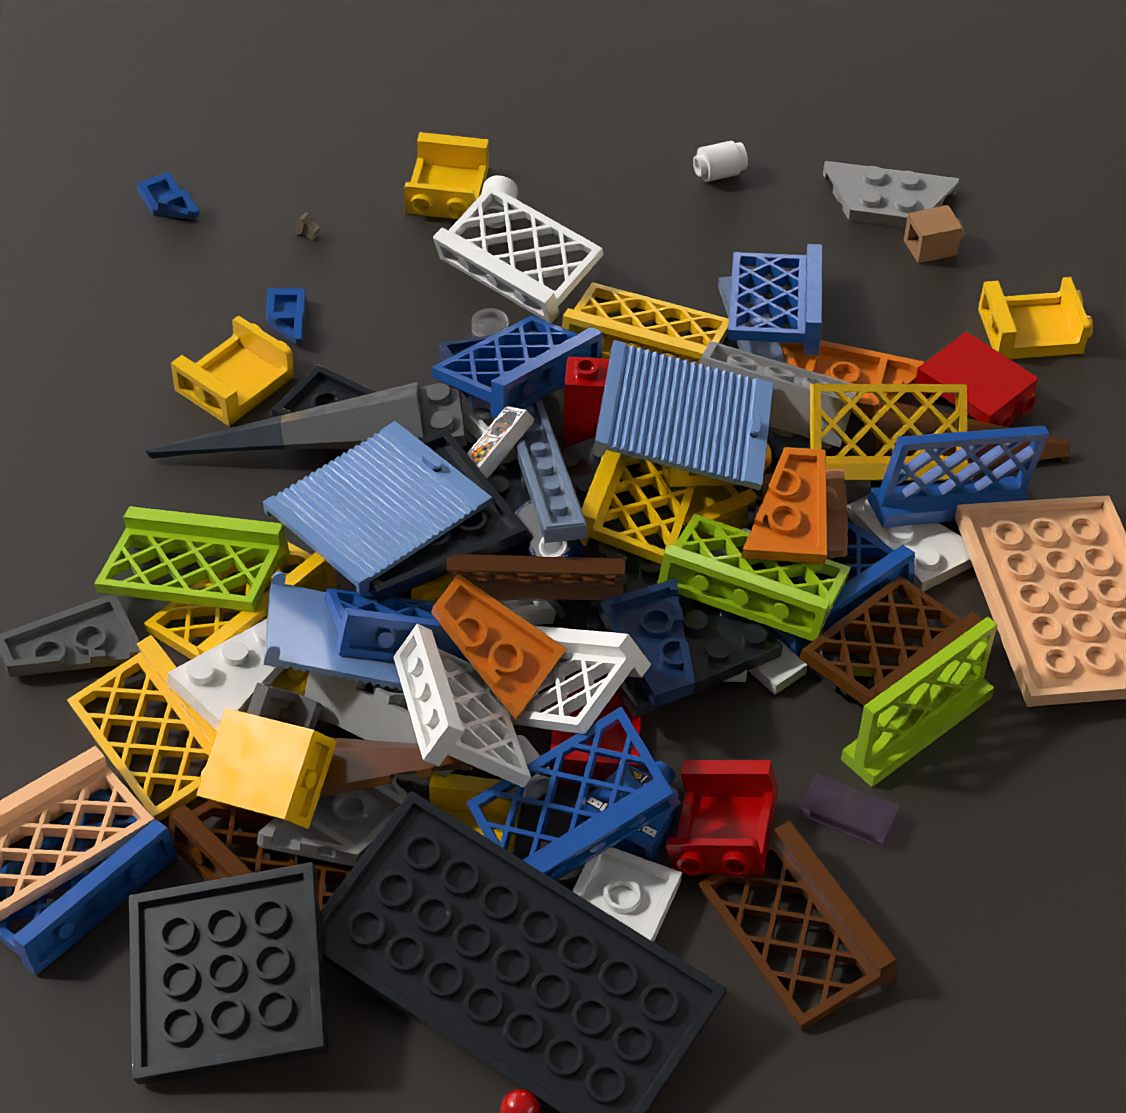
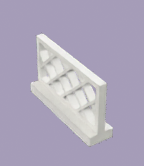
(505, 278)
(594, 655)
(453, 706)

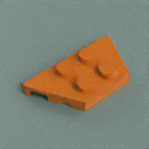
(855, 367)

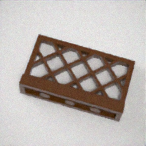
(541, 577)
(909, 657)
(214, 860)
(835, 913)

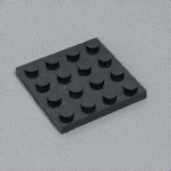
(482, 534)
(226, 974)

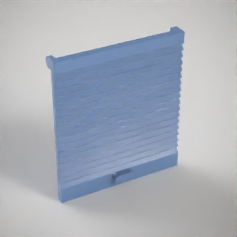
(684, 416)
(377, 504)
(305, 637)

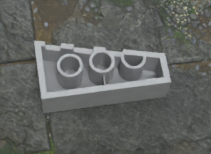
(363, 709)

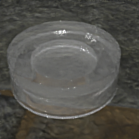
(488, 322)

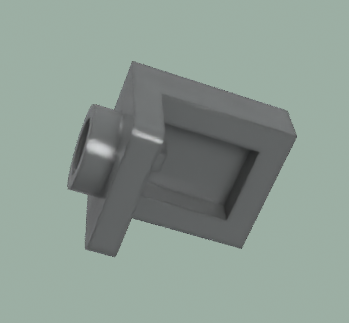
(284, 706)

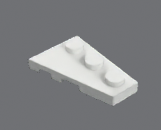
(936, 548)
(225, 675)

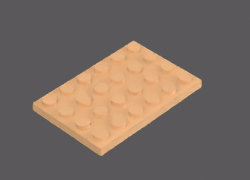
(1055, 592)

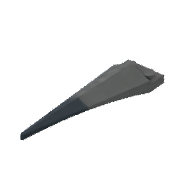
(337, 424)

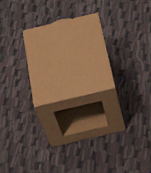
(933, 234)

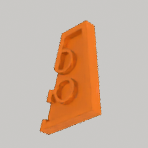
(793, 513)
(497, 642)

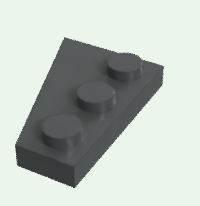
(71, 640)

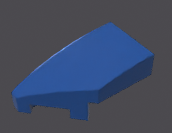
(166, 199)
(287, 312)

